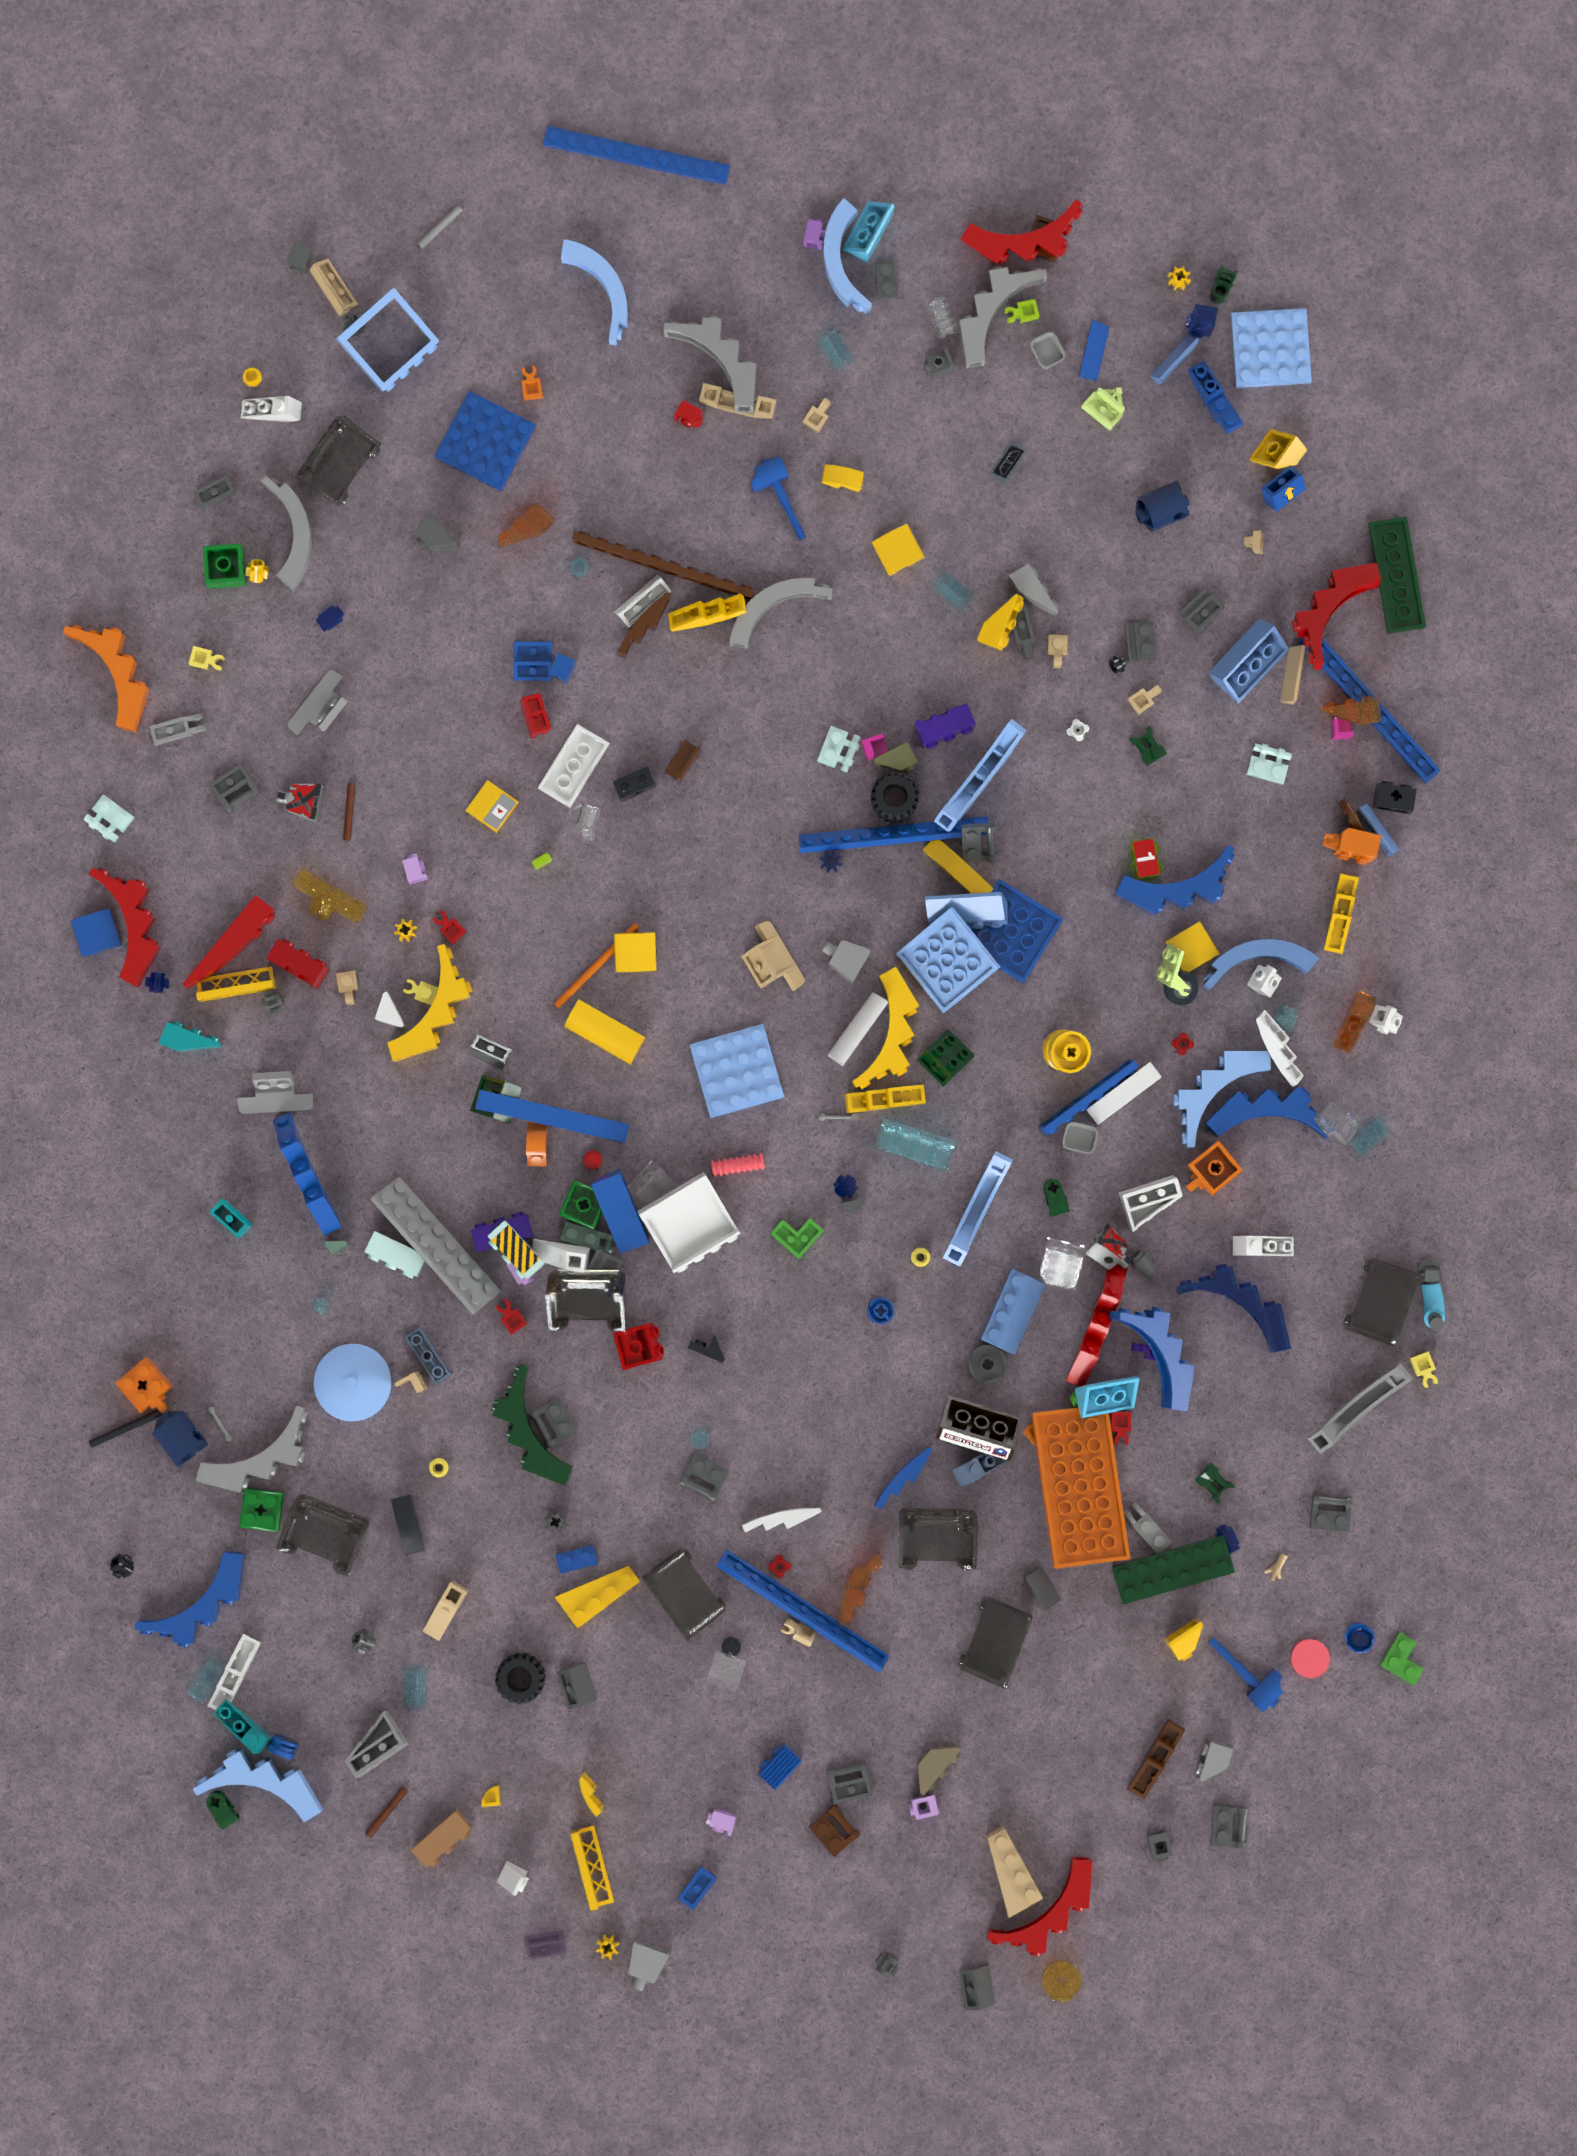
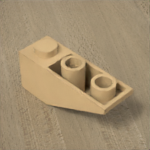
(445, 1610)

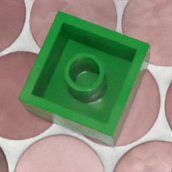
(224, 566)

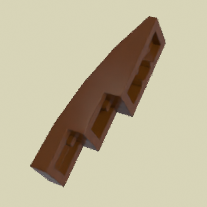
(648, 619)
(1156, 1759)

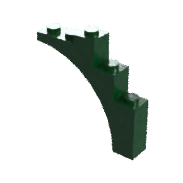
(513, 1410)

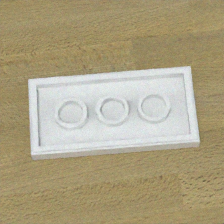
(573, 765)

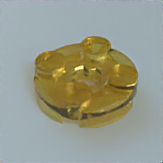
(1069, 1988)

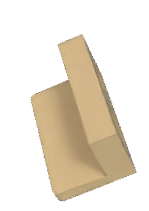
(416, 1380)

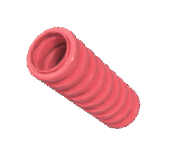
(737, 1164)

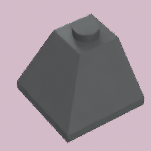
(435, 536)

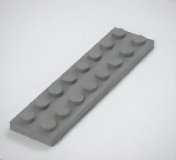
(435, 1245)

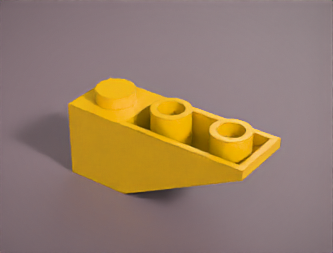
(997, 628)

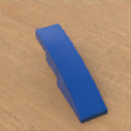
(908, 1472)

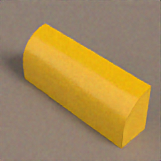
(604, 1032)

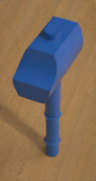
(770, 474)
(1265, 1691)

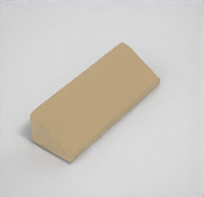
(331, 288)
(1292, 674)

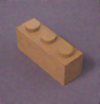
(442, 1839)

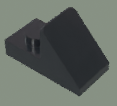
(714, 1350)

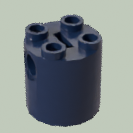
(1162, 507)
(178, 1436)

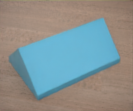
(868, 230)
(1107, 1396)

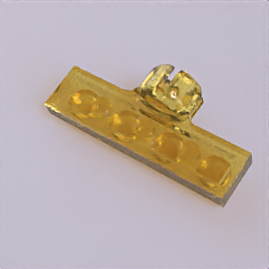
(328, 898)

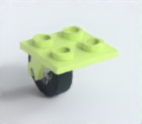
(1179, 986)

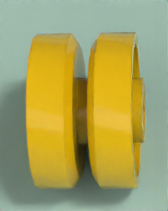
(1066, 1050)

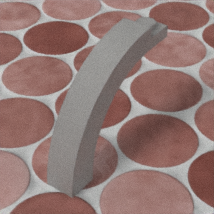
(301, 550)
(770, 597)
(1356, 1407)

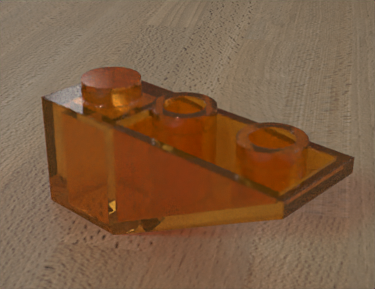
(531, 525)
(1359, 712)
(1354, 1021)

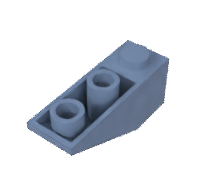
(977, 1468)

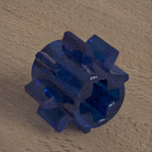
(832, 856)
(157, 982)
(845, 1186)

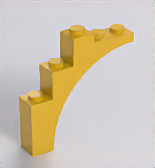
(450, 990)
(891, 1058)

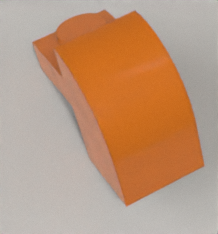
(536, 1144)

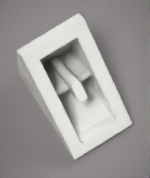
(388, 1012)

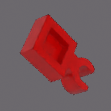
(451, 929)
(513, 1319)
(1121, 1423)

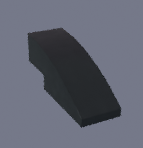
(408, 1524)

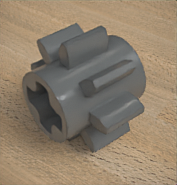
(349, 320)
(272, 1002)
(561, 1523)
(363, 1641)
(887, 1964)

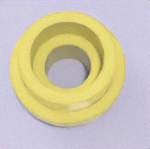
(915, 1261)
(434, 1472)

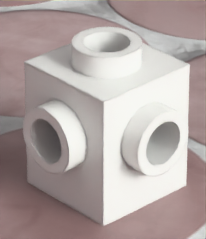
(1264, 980)
(1386, 1019)

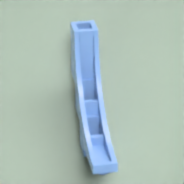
(980, 776)
(1234, 1065)
(292, 1788)

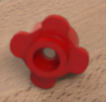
(1188, 1044)
(774, 1566)

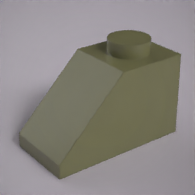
(897, 759)

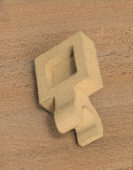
(816, 417)
(1057, 647)
(1143, 700)
(347, 983)
(801, 1631)

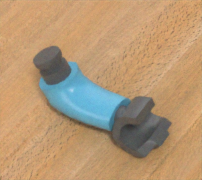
(1432, 1294)

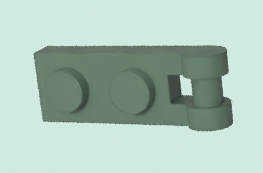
(586, 1237)

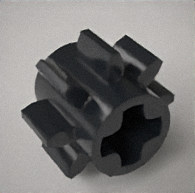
(121, 1566)

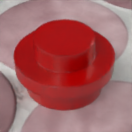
(592, 1160)

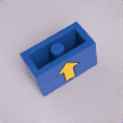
(1283, 488)

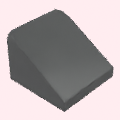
(852, 1206)

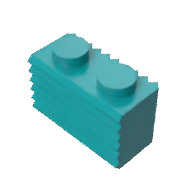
(231, 1218)

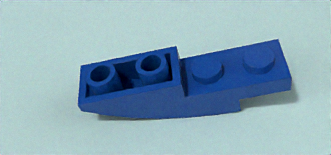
(1214, 398)

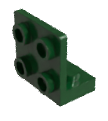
(945, 1057)

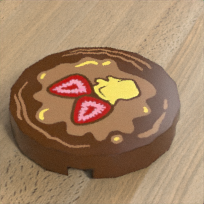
(1351, 815)

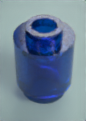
(330, 618)
(1230, 1537)

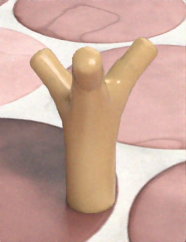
(1276, 1568)

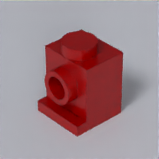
(689, 415)

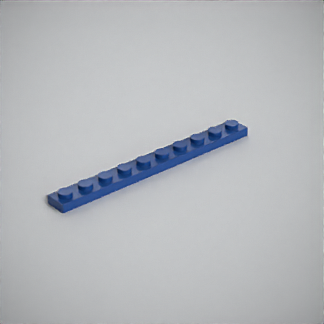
(636, 155)
(1388, 727)
(882, 835)
(803, 1610)

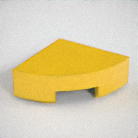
(491, 1797)

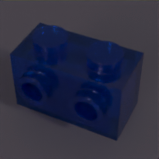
(1201, 321)

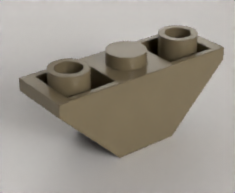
(934, 1765)

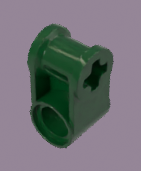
(1223, 282)
(1056, 1201)
(222, 1811)

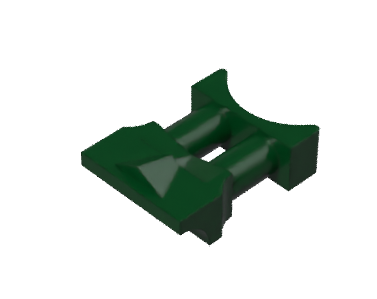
(1153, 753)
(1209, 1475)

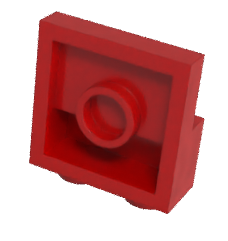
(638, 1346)

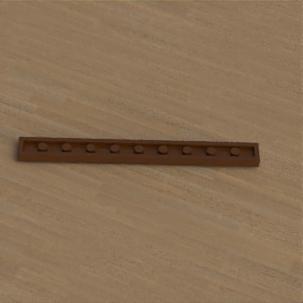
(656, 563)

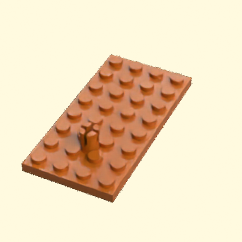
(1080, 1488)

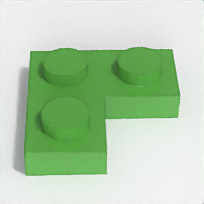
(798, 1241)
(1397, 1661)

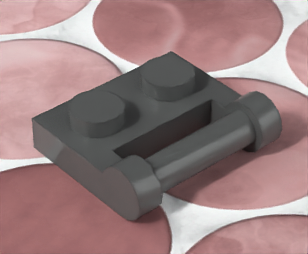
(230, 783)
(972, 842)
(558, 1419)
(707, 1471)
(1330, 1519)
(852, 1788)
(1222, 1826)

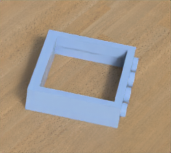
(416, 359)

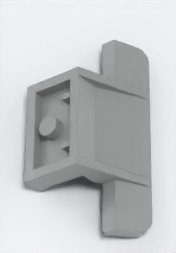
(320, 706)
(274, 1094)

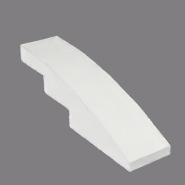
(1275, 1041)
(1124, 1093)
(789, 1517)
(235, 1671)

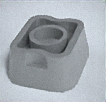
(1047, 350)
(1080, 1138)

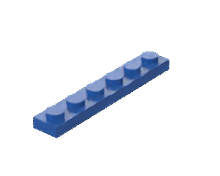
(1094, 1093)

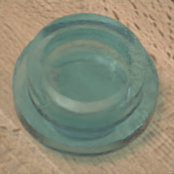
(579, 567)
(320, 1305)
(700, 1439)

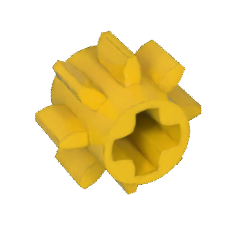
(1176, 283)
(257, 571)
(410, 933)
(610, 1951)

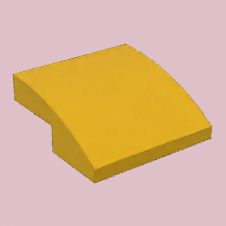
(898, 549)
(1197, 947)
(635, 952)
(588, 1788)

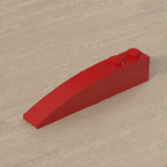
(233, 941)

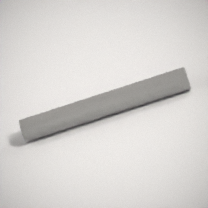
(439, 227)

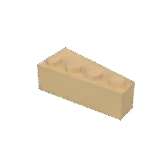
(1014, 1878)

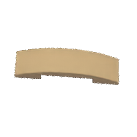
(724, 400)

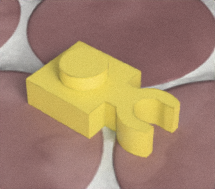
(203, 658)
(424, 992)
(1423, 1366)

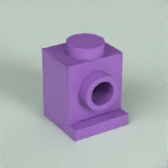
(814, 233)

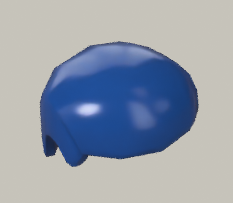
(1364, 1642)

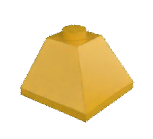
(1278, 450)
(1185, 1639)

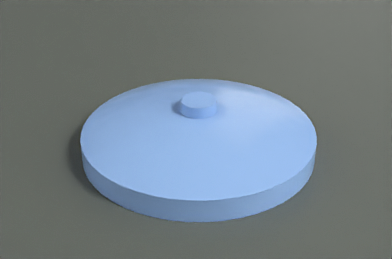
(352, 1382)

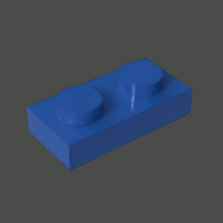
(576, 1559)
(697, 1887)

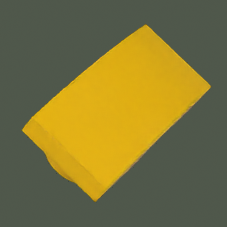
(842, 476)

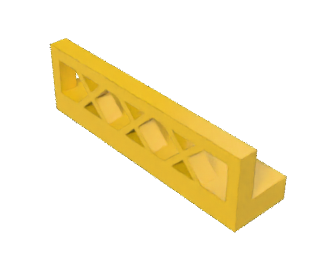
(236, 990)
(584, 1867)

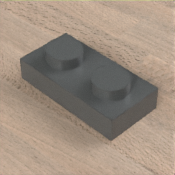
(886, 280)
(214, 492)

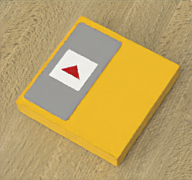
(492, 806)

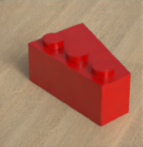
(298, 963)

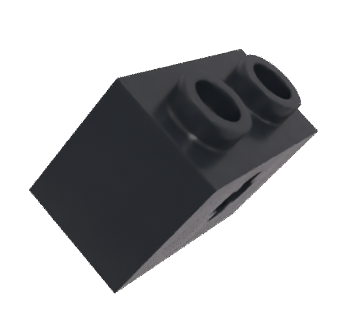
(634, 784)
(1384, 800)

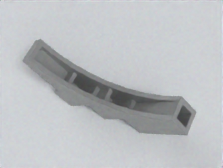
(986, 304)
(726, 353)
(284, 1450)

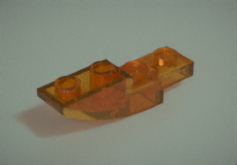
(852, 1594)

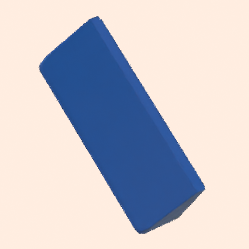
(1094, 351)

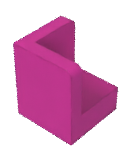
(1341, 729)
(874, 746)

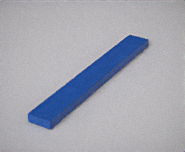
(552, 1116)

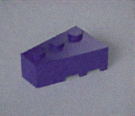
(944, 726)

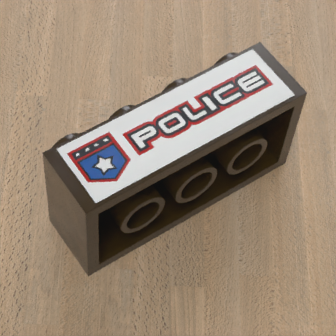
(979, 1428)

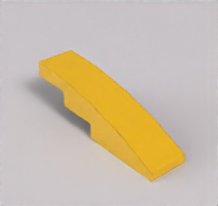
(707, 613)
(956, 867)
(1341, 913)
(885, 1098)

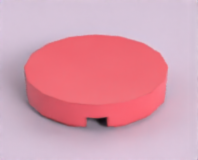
(1310, 1658)

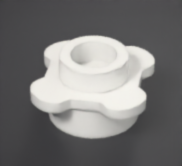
(1076, 724)

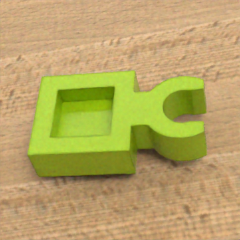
(1025, 311)

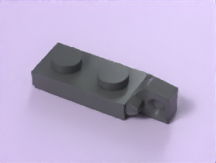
(1024, 633)

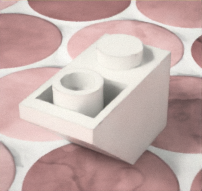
(513, 1878)

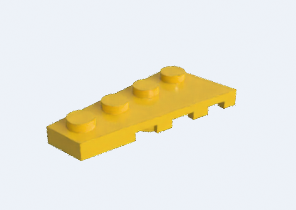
(591, 1598)

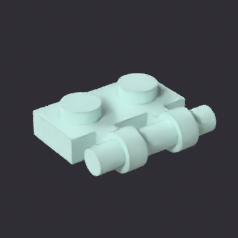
(833, 746)
(1267, 769)
(113, 814)

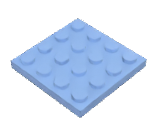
(1271, 348)
(948, 960)
(736, 1071)

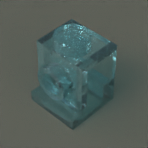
(1287, 1018)

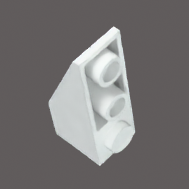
(272, 408)
(1263, 1246)
(562, 1255)

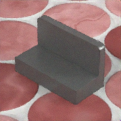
(577, 1686)
(977, 1988)

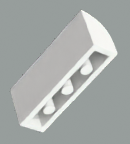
(857, 1028)

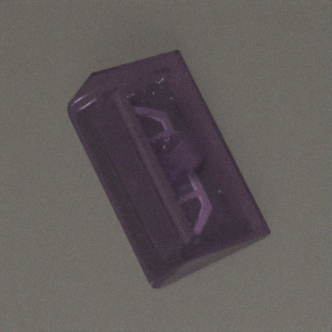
(545, 1944)

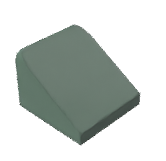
(336, 1246)

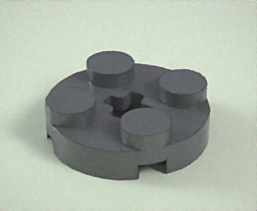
(981, 1373)

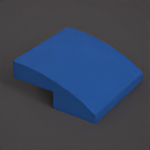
(533, 669)
(95, 932)

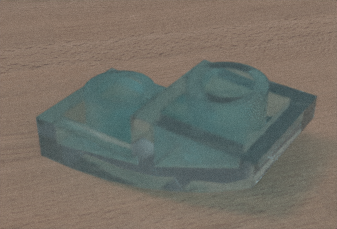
(1370, 1136)

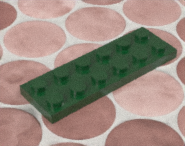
(1398, 575)
(1173, 1569)

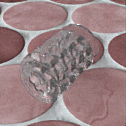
(941, 318)

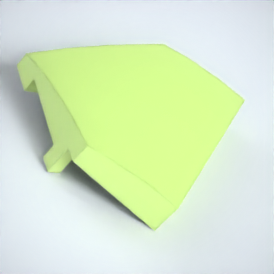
(1105, 406)

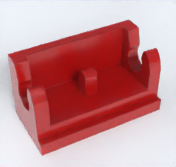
(535, 715)

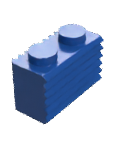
(779, 1766)

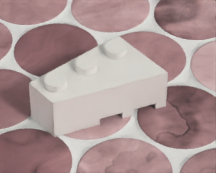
(1149, 1199)

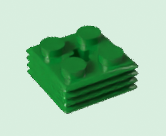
(572, 1210)
(271, 1501)

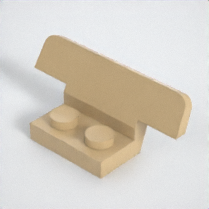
(771, 959)

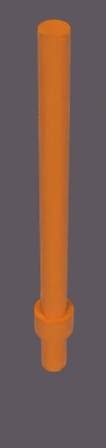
(590, 971)

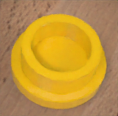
(252, 377)

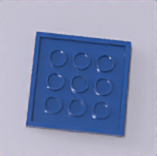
(485, 441)
(1025, 936)

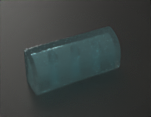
(915, 1144)

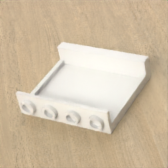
(689, 1223)

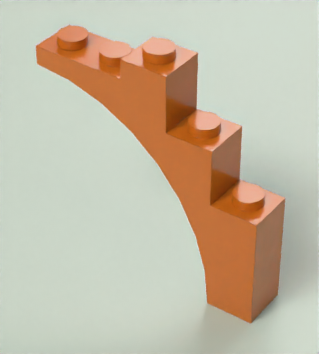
(131, 695)

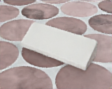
(641, 600)

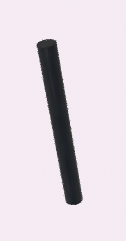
(125, 1428)

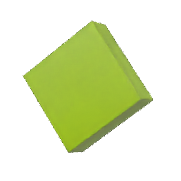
(541, 861)

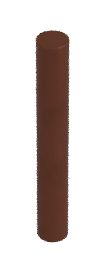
(349, 812)
(386, 1812)

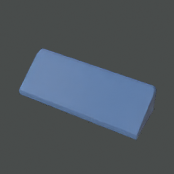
(1174, 359)
(1376, 827)

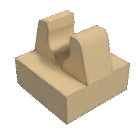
(1255, 542)

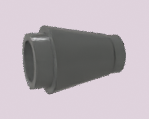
(1143, 1264)

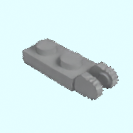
(175, 729)
(1149, 1530)

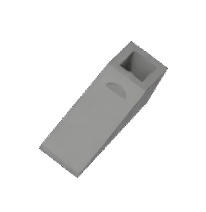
(1029, 587)

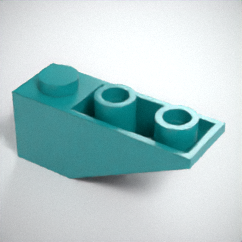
(180, 1039)
(243, 1727)

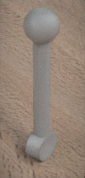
(822, 1117)
(228, 1437)

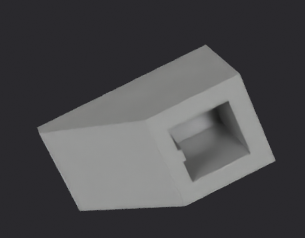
(1216, 1760)

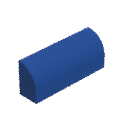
(620, 1211)

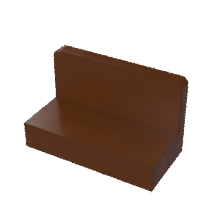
(683, 761)

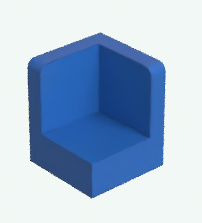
(562, 667)

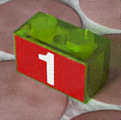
(1145, 859)

